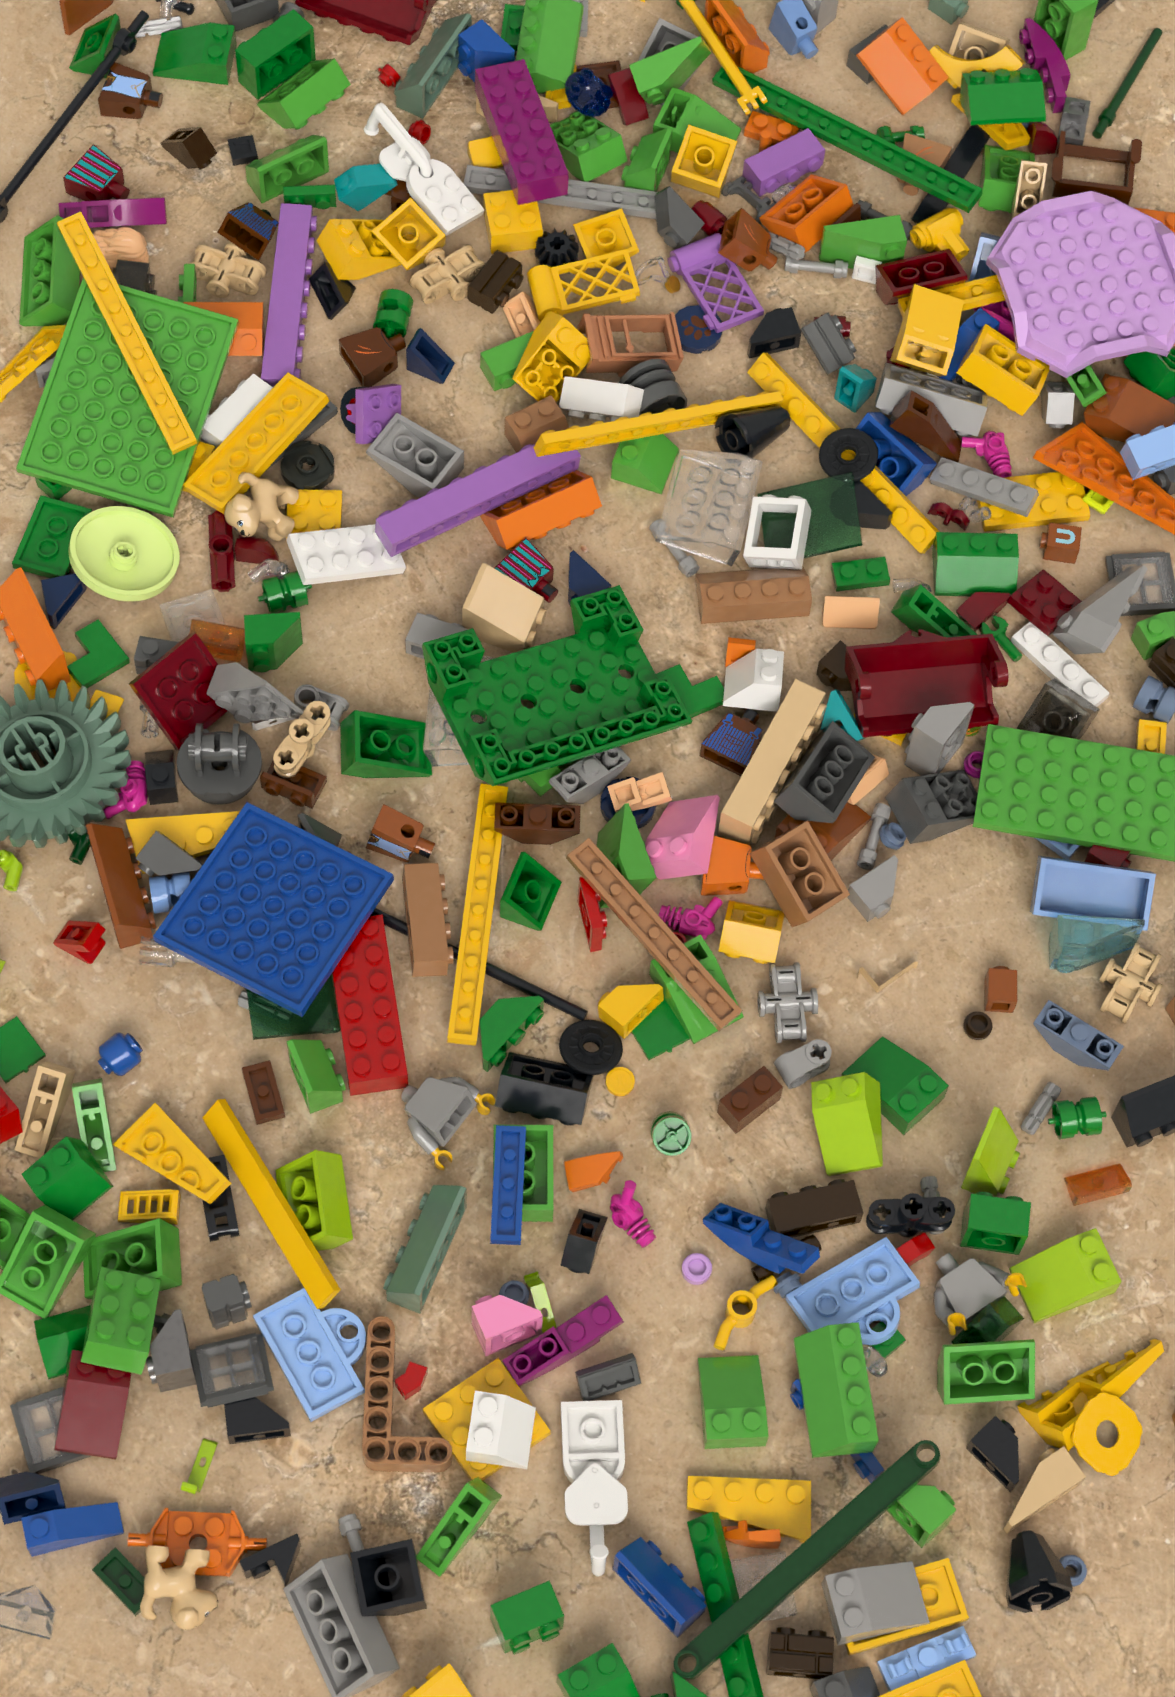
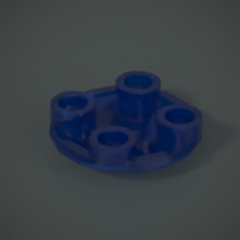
(588, 93)

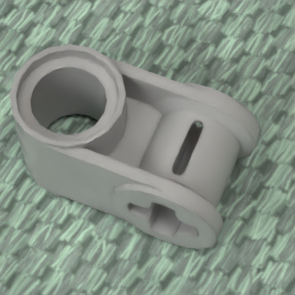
(335, 702)
(800, 1065)

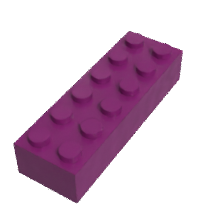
(521, 132)

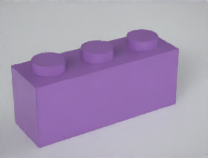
(784, 162)

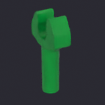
(1000, 637)

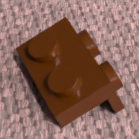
(300, 789)

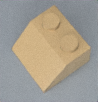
(976, 43)

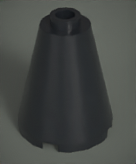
(751, 430)

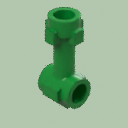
(886, 133)

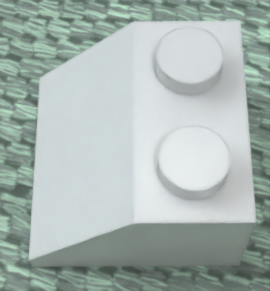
(755, 681)
(500, 1430)

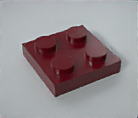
(1043, 601)

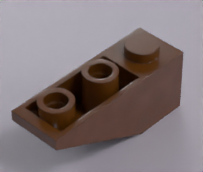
(925, 425)

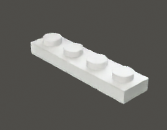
(1058, 663)

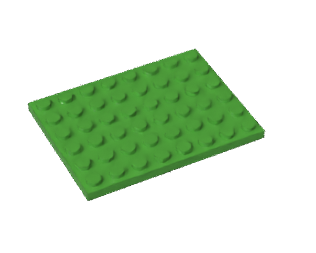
(92, 417)

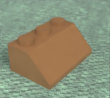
(799, 874)

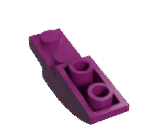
(1047, 59)
(118, 212)
(564, 1342)

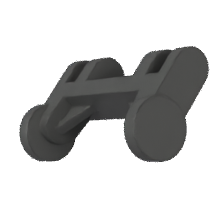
(745, 192)

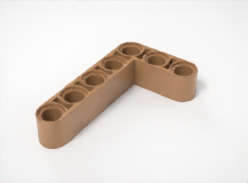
(383, 1409)

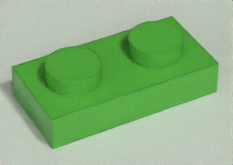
(188, 284)

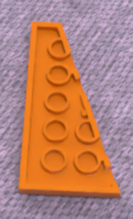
(1101, 468)

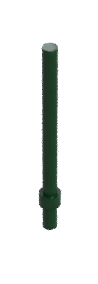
(1109, 114)

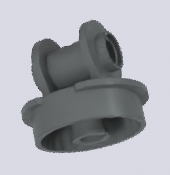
(208, 750)

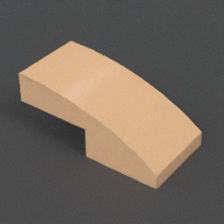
(640, 793)

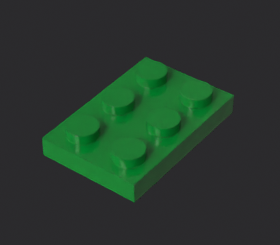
(48, 537)

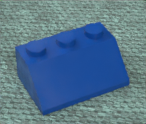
(897, 454)
(659, 1585)

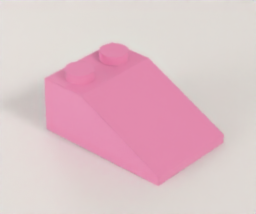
(683, 838)

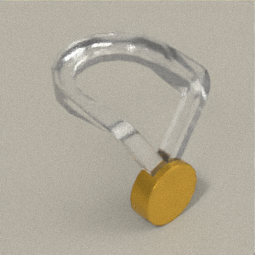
(671, 282)

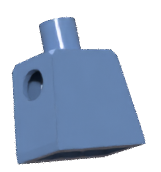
(794, 28)

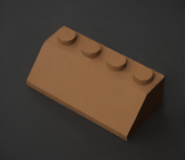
(753, 595)

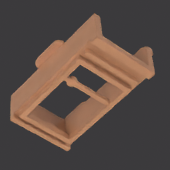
(602, 348)

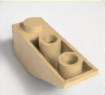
(1029, 186)

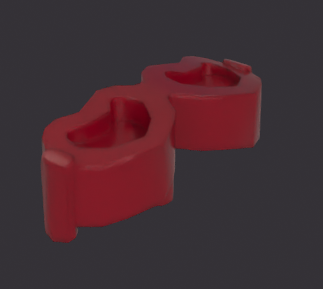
(945, 511)

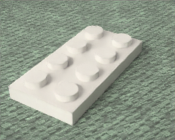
(342, 555)

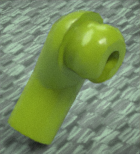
(12, 868)

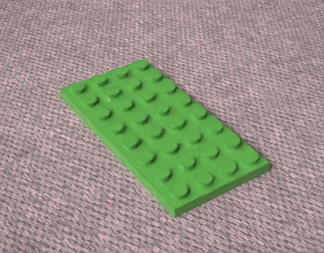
(1077, 792)

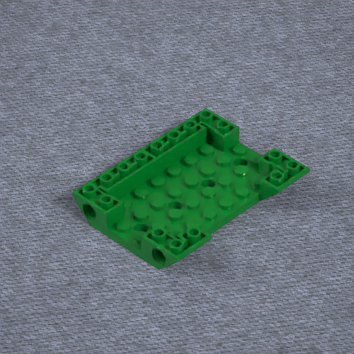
(563, 722)

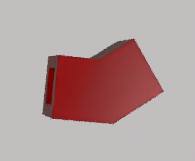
(916, 1249)
(412, 1380)

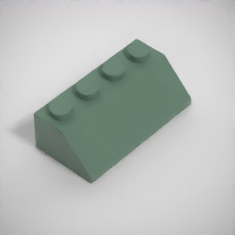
(432, 69)
(427, 1246)

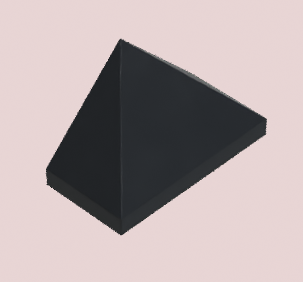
(331, 292)

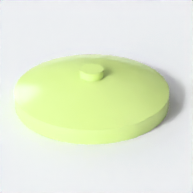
(123, 553)

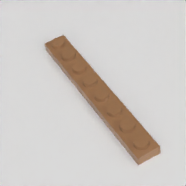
(654, 934)

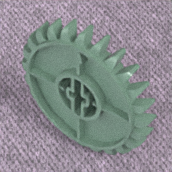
(75, 782)

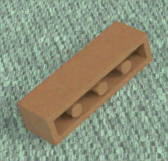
(426, 920)

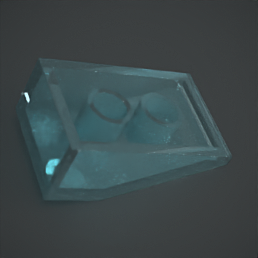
(1088, 940)

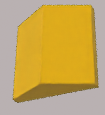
(606, 235)

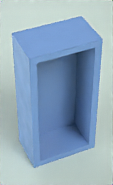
(1091, 890)

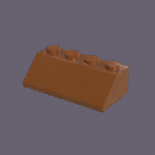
(120, 884)

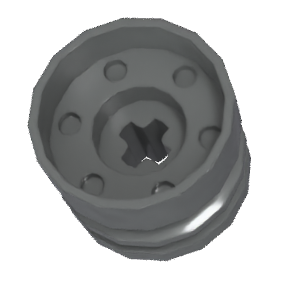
(658, 385)

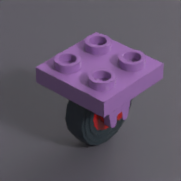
(369, 410)

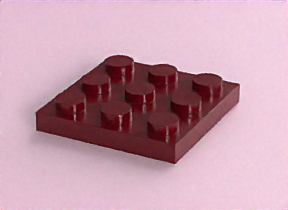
(177, 689)

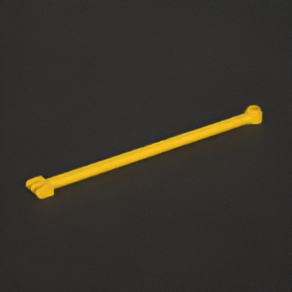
(747, 94)

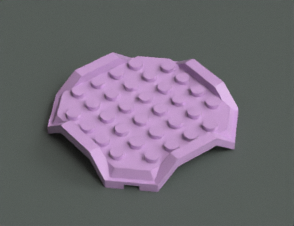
(1087, 281)

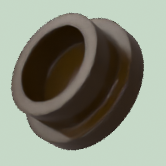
(977, 1025)

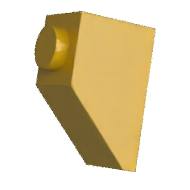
(629, 1006)

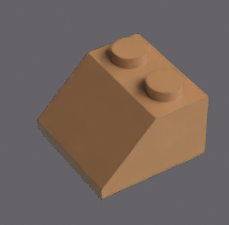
(529, 423)

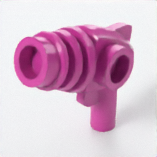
(993, 449)
(132, 795)
(692, 921)
(628, 1215)

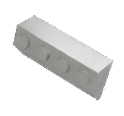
(959, 404)
(344, 1643)

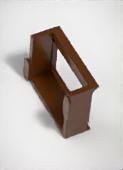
(1067, 187)

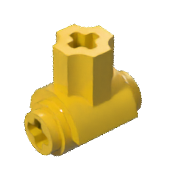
(941, 233)

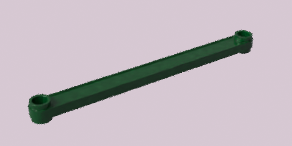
(807, 1560)

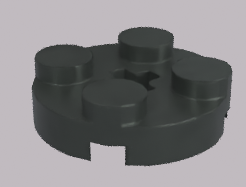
(304, 452)

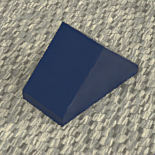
(427, 358)
(61, 595)

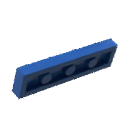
(508, 1185)

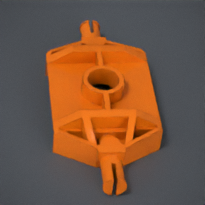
(221, 1530)

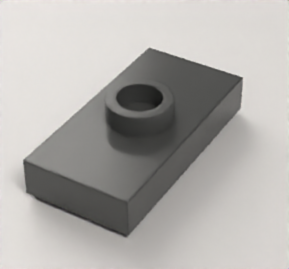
(608, 1377)

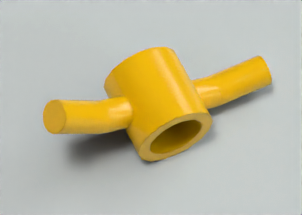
(740, 1321)

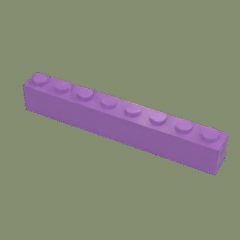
(288, 293)
(470, 497)

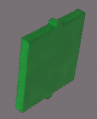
(659, 1032)
(17, 1050)

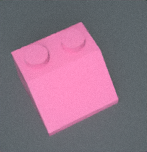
(504, 1322)

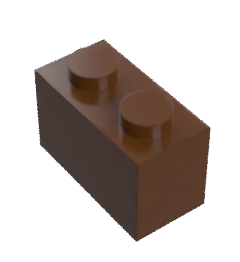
(749, 1099)

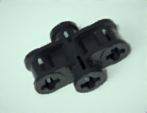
(900, 1213)

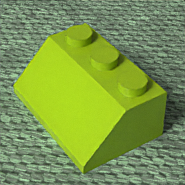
(318, 1197)

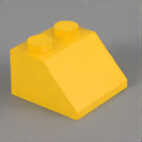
(703, 161)
(409, 234)
(751, 932)

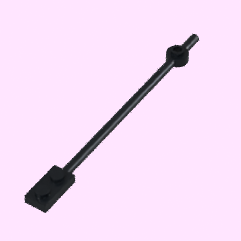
(122, 45)

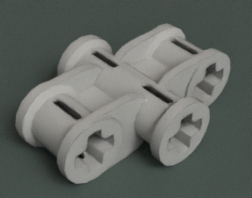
(787, 1002)

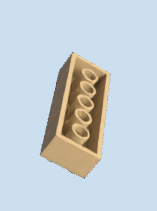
(772, 764)

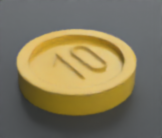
(620, 1081)

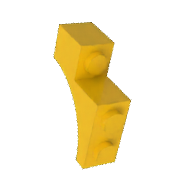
(955, 66)

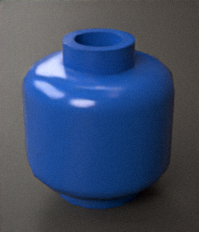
(120, 1054)

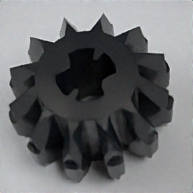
(556, 249)

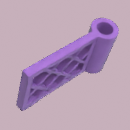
(703, 258)

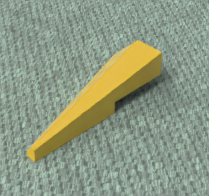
(1056, 1412)

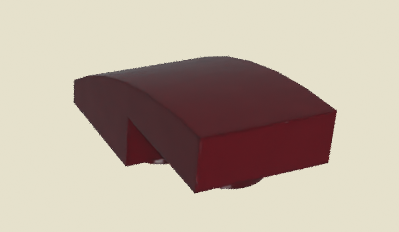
(630, 102)

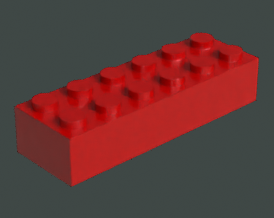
(369, 1014)

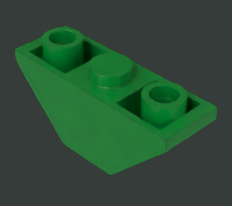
(506, 1026)

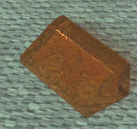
(221, 640)
(1098, 1184)

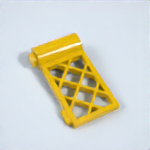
(549, 293)

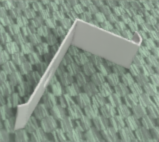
(264, 724)

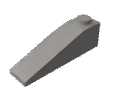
(1095, 621)

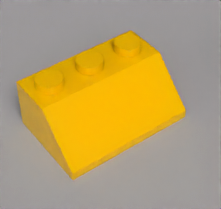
(1003, 372)

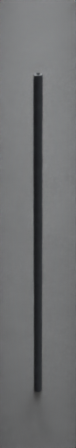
(500, 974)

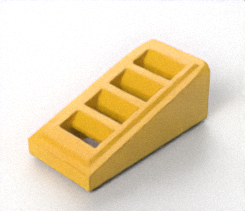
(160, 1196)

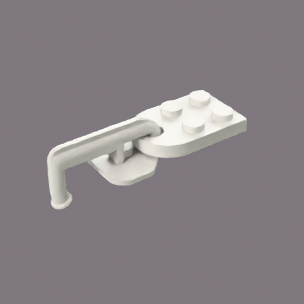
(427, 180)
(593, 1465)

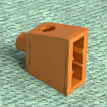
(729, 868)

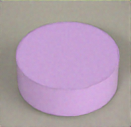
(696, 1268)

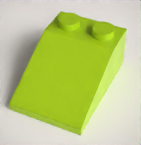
(848, 1122)
(992, 1157)
(1067, 1276)

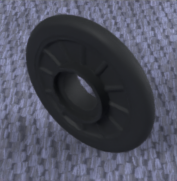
(848, 439)
(588, 1062)

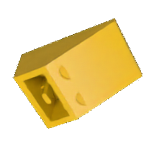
(354, 249)
(928, 331)
(551, 354)

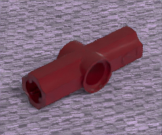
(221, 563)

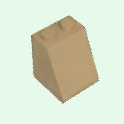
(502, 611)

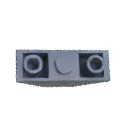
(1076, 1038)

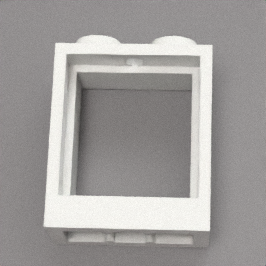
(777, 557)

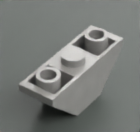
(590, 775)

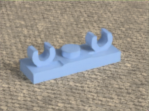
(926, 1658)

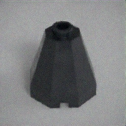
(1035, 1575)

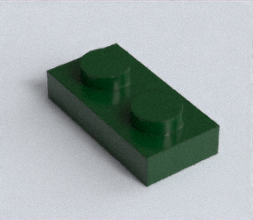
(121, 1580)

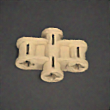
(227, 270)
(446, 274)
(301, 741)
(1131, 982)

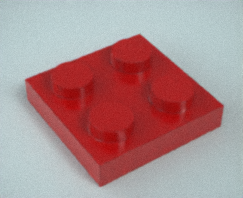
(593, 919)

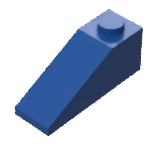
(965, 337)
(71, 1527)

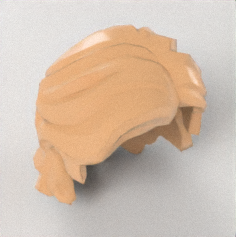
(121, 245)

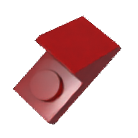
(81, 940)

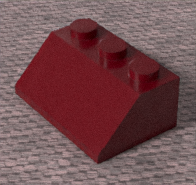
(928, 270)

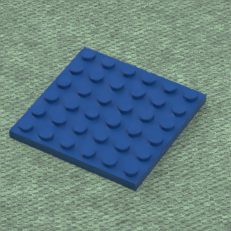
(274, 909)

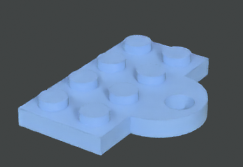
(857, 1291)
(313, 1351)

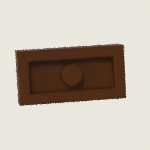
(263, 1092)

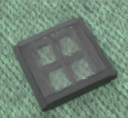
(1157, 588)
(231, 1370)
(37, 1429)

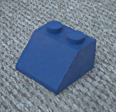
(481, 47)

